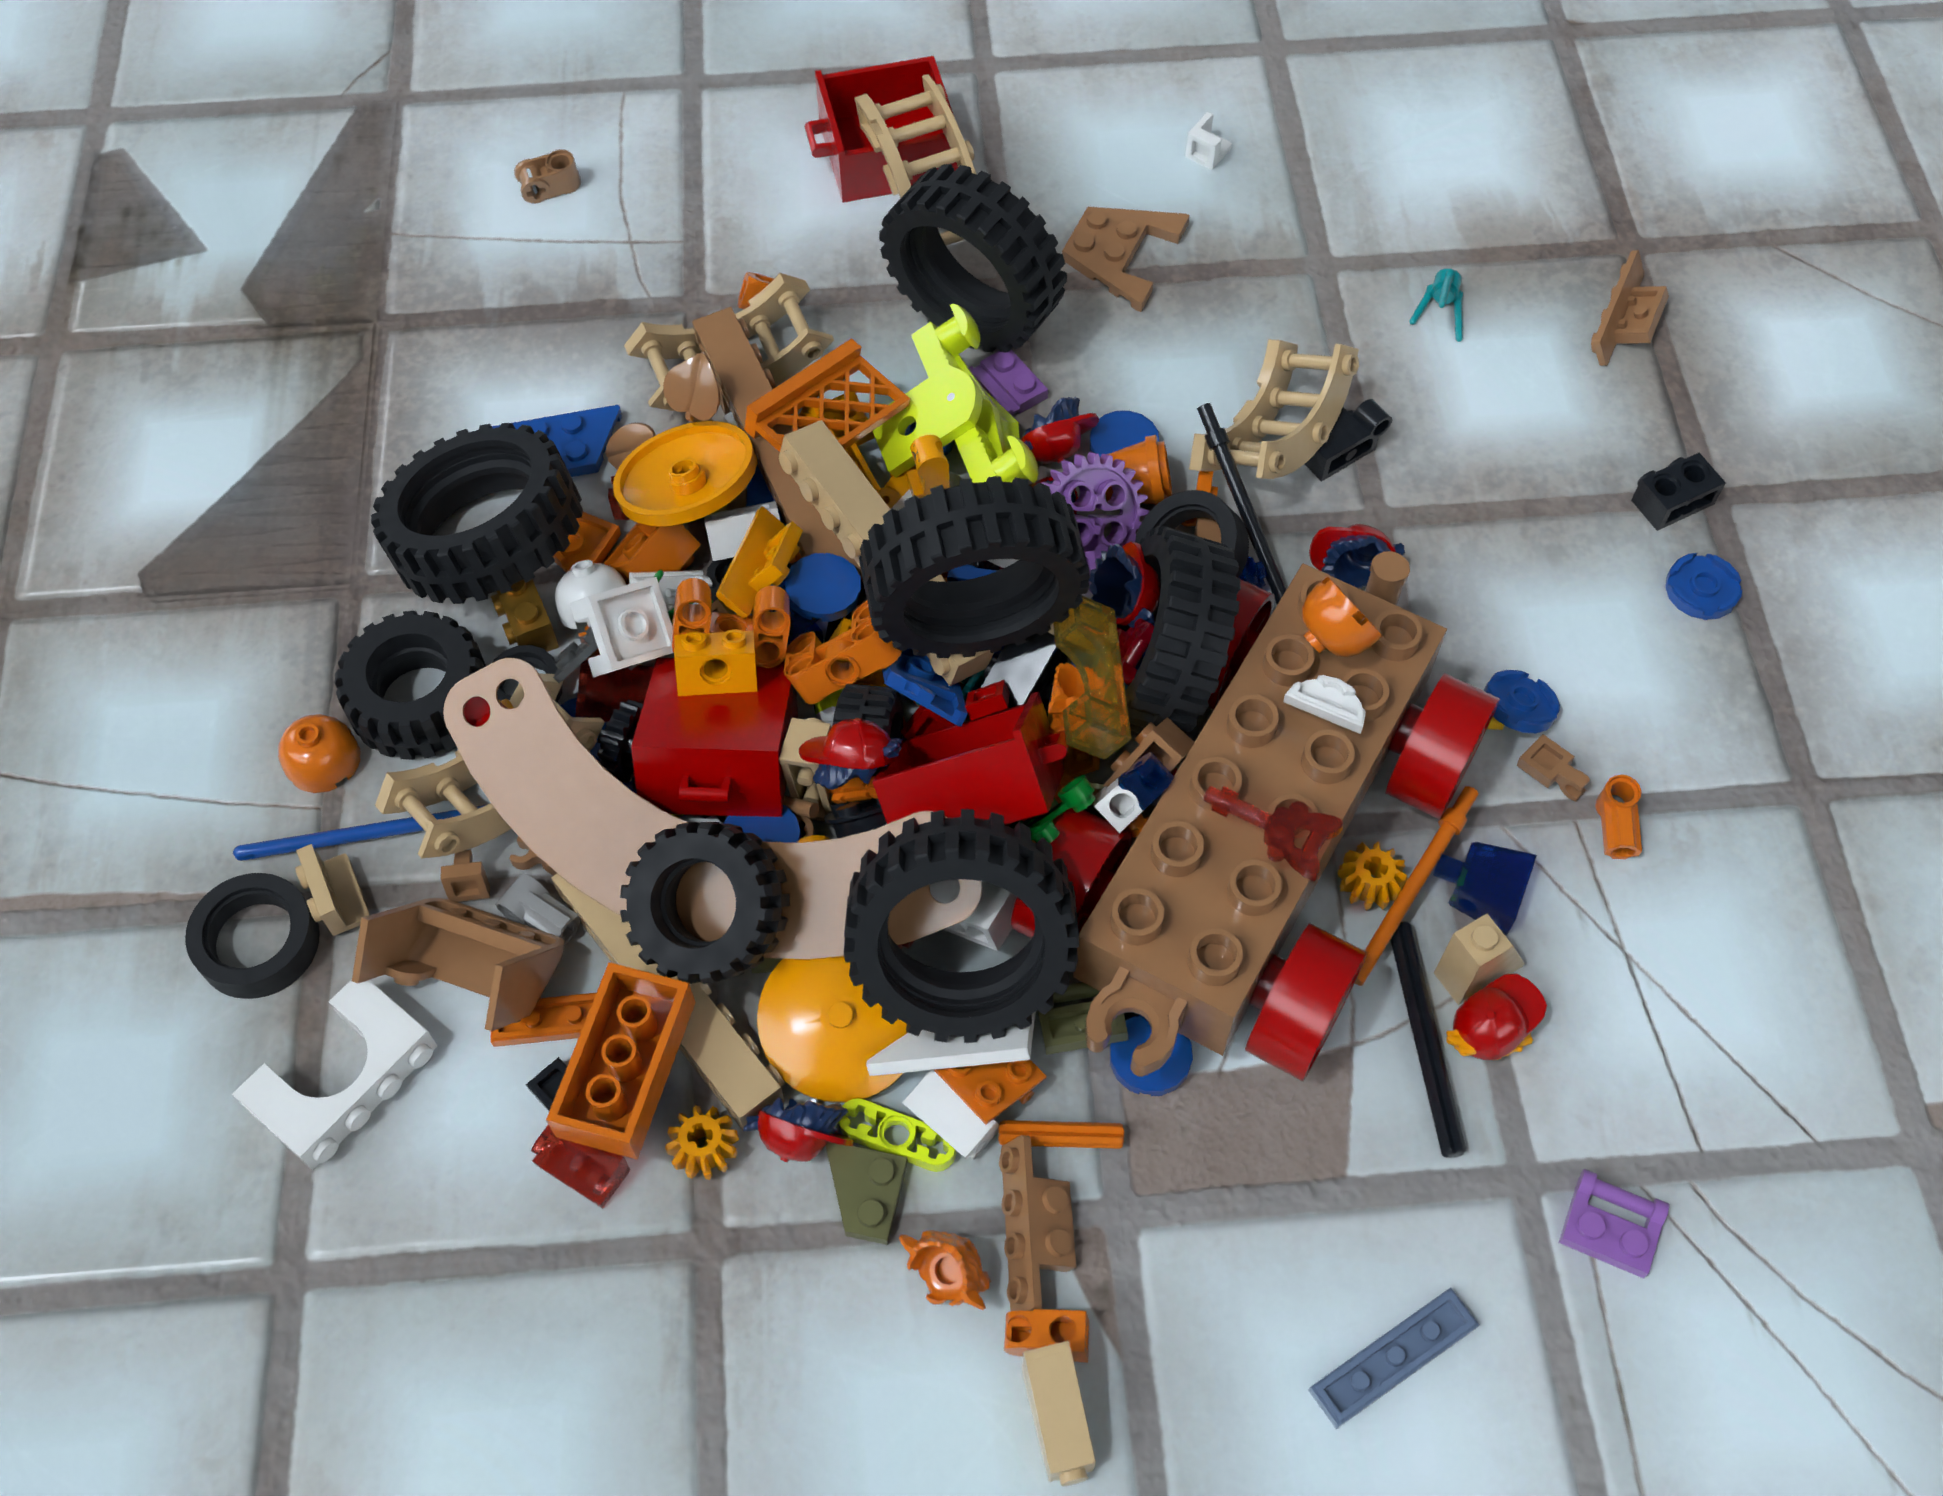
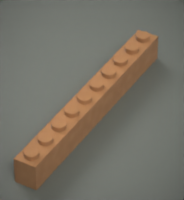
(741, 383)

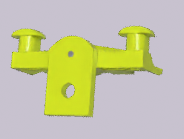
(956, 409)

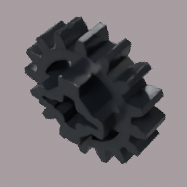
(617, 740)

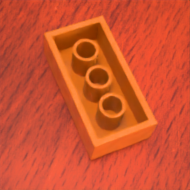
(621, 1060)

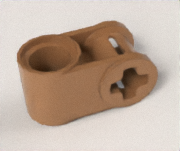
(551, 174)

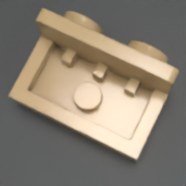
(334, 890)

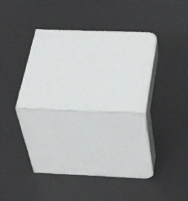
(1205, 146)

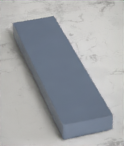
(1393, 1358)

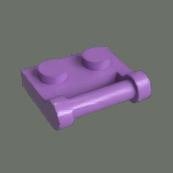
(1609, 1236)

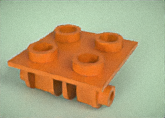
(993, 1087)

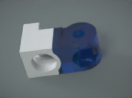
(1133, 791)

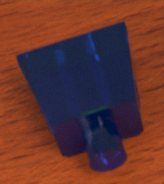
(1488, 882)

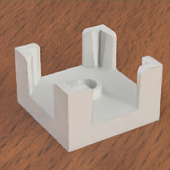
(627, 625)

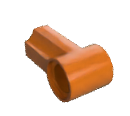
(1620, 819)

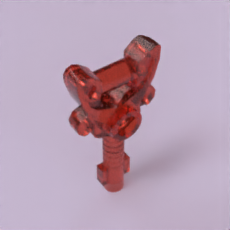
(1281, 828)

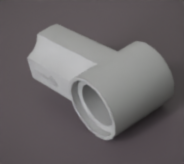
(532, 905)

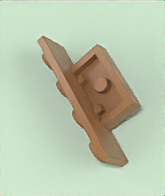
(1631, 311)
(1036, 1225)

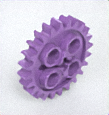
(1093, 479)

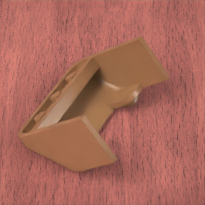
(463, 949)

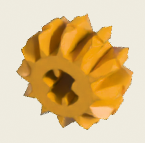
(1357, 873)
(685, 1142)

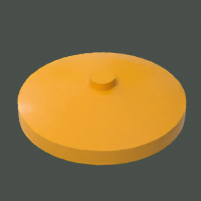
(684, 473)
(823, 1030)

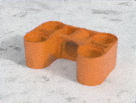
(767, 625)
(814, 665)

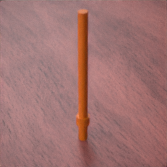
(1450, 824)

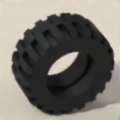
(385, 655)
(654, 911)

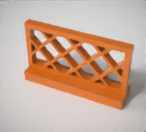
(813, 382)

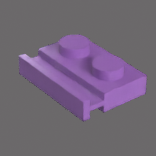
(1010, 382)

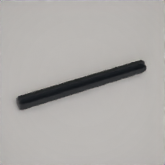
(1427, 1042)

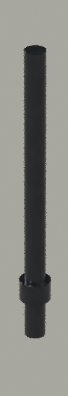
(1217, 440)

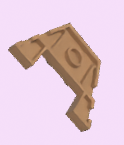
(1108, 241)

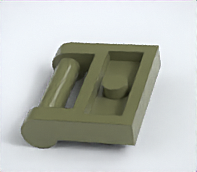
(1065, 1026)

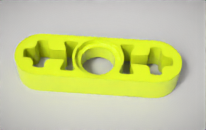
(864, 1133)

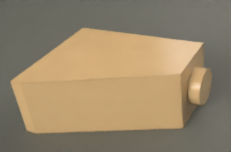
(1476, 958)
(1058, 1413)

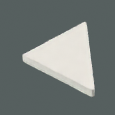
(922, 1053)

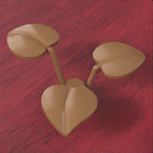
(689, 389)

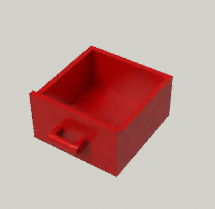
(852, 157)
(713, 748)
(988, 765)

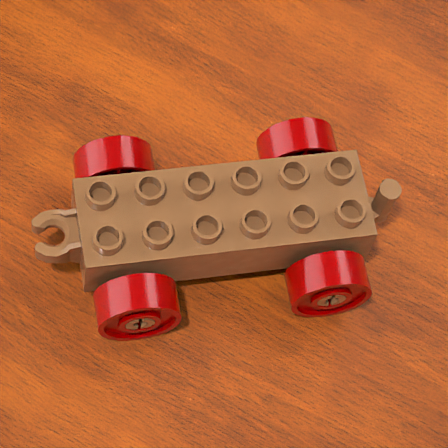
(1196, 907)

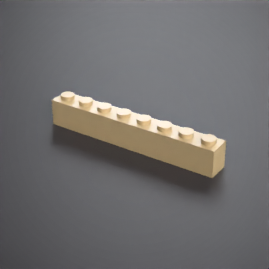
(850, 509)
(710, 1042)

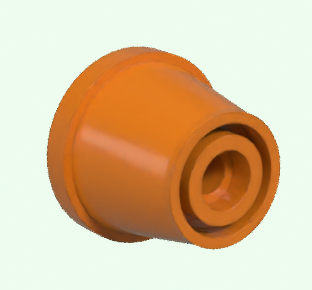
(1151, 467)

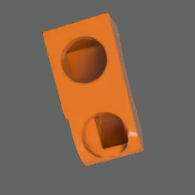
(1047, 1327)

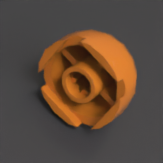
(1336, 622)
(318, 753)

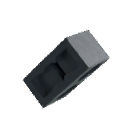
(1677, 491)

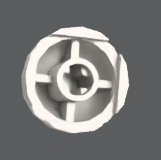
(581, 581)

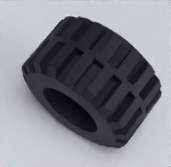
(873, 704)

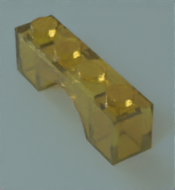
(1099, 717)

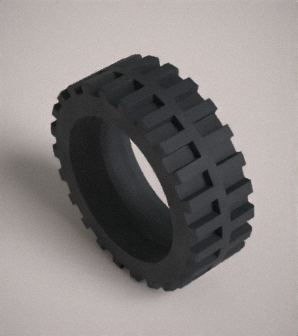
(995, 225)
(964, 528)
(497, 551)
(1189, 630)
(949, 1000)

